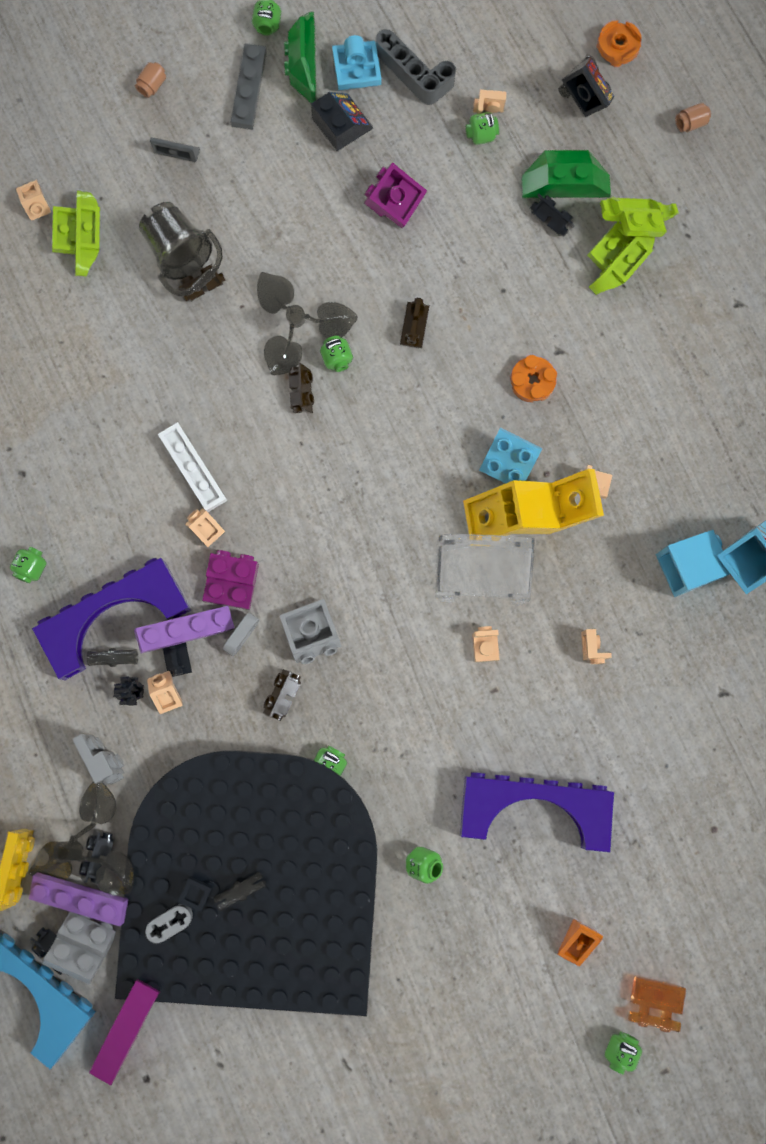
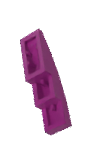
(124, 1032)

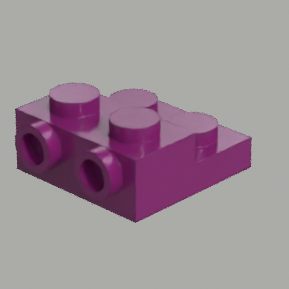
(394, 195)
(230, 580)

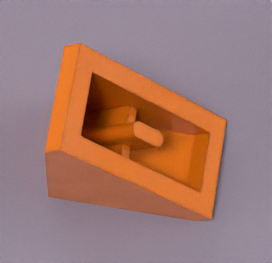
(579, 942)

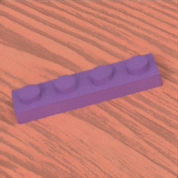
(184, 629)
(78, 899)

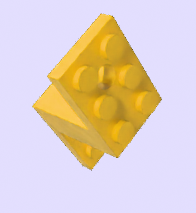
(535, 506)
(14, 866)

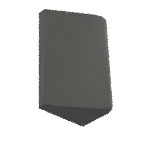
(175, 149)

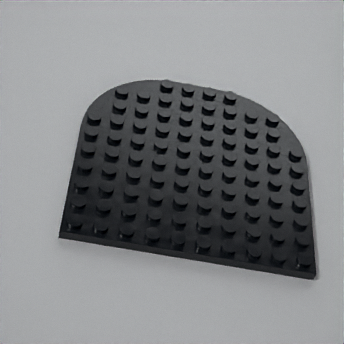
(285, 946)

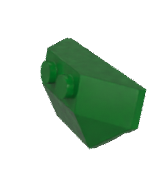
(302, 56)
(566, 176)

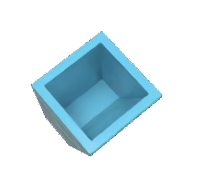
(747, 559)
(692, 562)

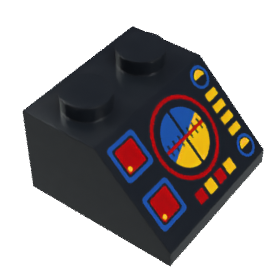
(588, 88)
(339, 119)

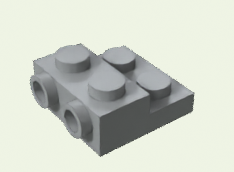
(310, 632)
(102, 765)
(80, 947)

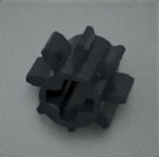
(128, 691)

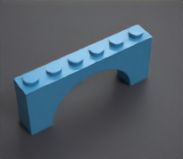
(60, 1010)

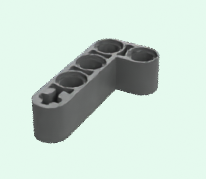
(392, 49)

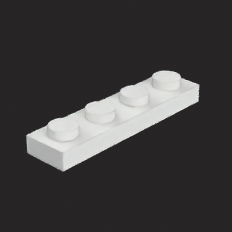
(192, 467)

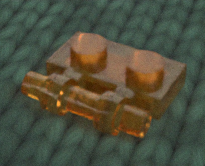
(660, 996)

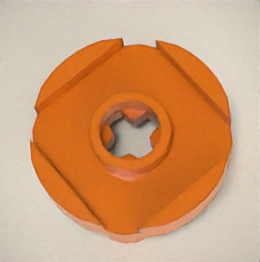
(616, 53)
(533, 366)

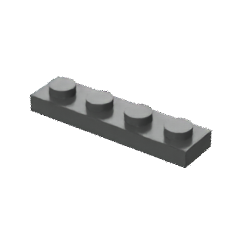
(248, 86)

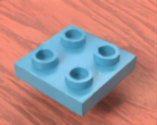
(356, 63)
(510, 457)

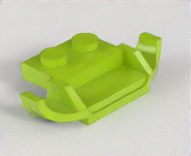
(638, 216)
(78, 231)
(618, 257)

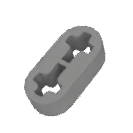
(241, 634)
(172, 928)

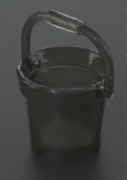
(179, 247)

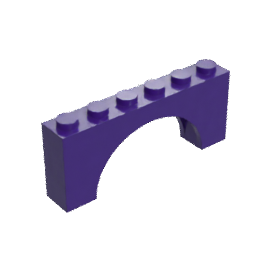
(65, 632)
(587, 807)

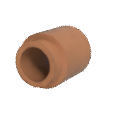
(150, 79)
(693, 117)

